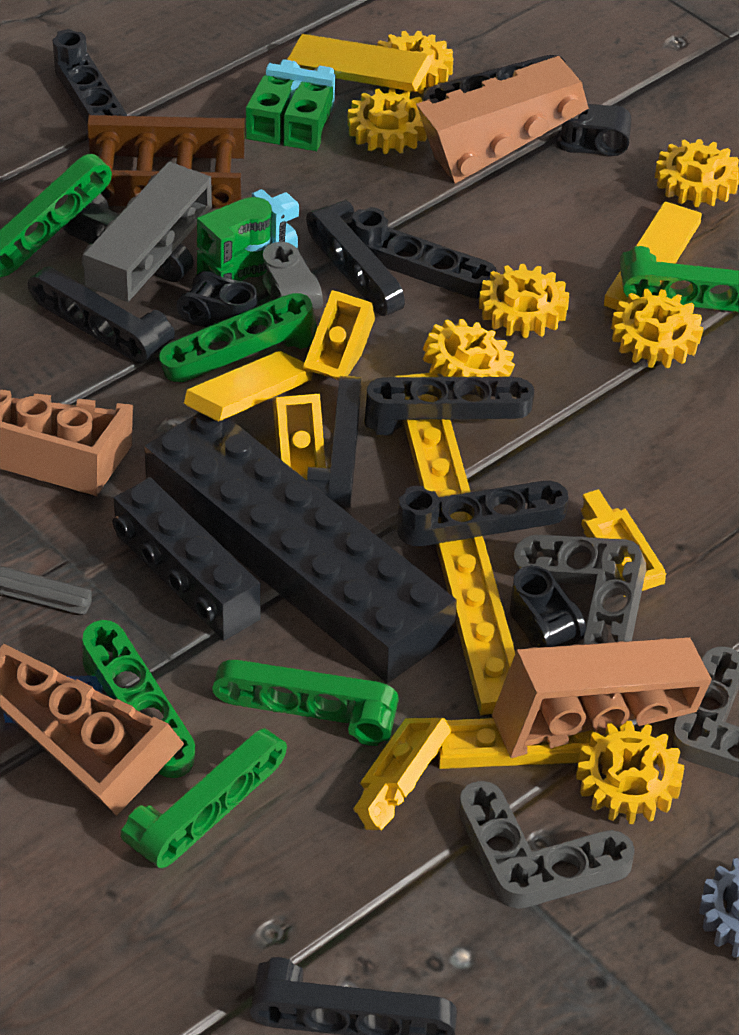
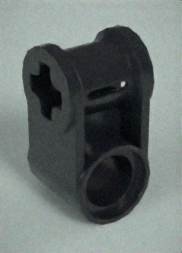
(597, 131)
(218, 300)
(544, 609)

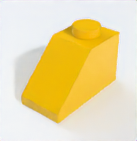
(340, 336)
(299, 432)

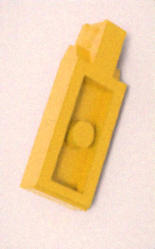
(604, 522)
(399, 768)

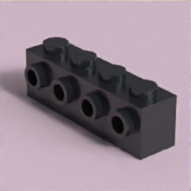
(187, 558)

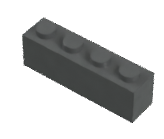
(147, 231)

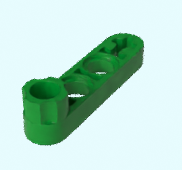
(50, 219)
(642, 272)
(294, 327)
(109, 636)
(368, 717)
(168, 835)

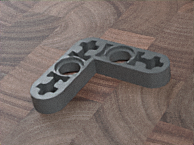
(599, 572)
(717, 735)
(523, 863)

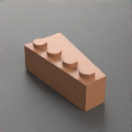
(500, 116)
(63, 442)
(592, 685)
(89, 734)

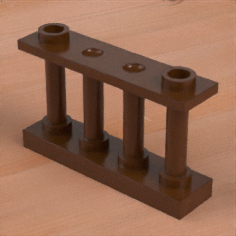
(167, 137)

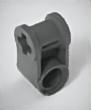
(289, 274)

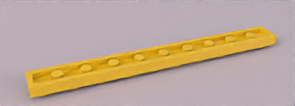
(464, 562)

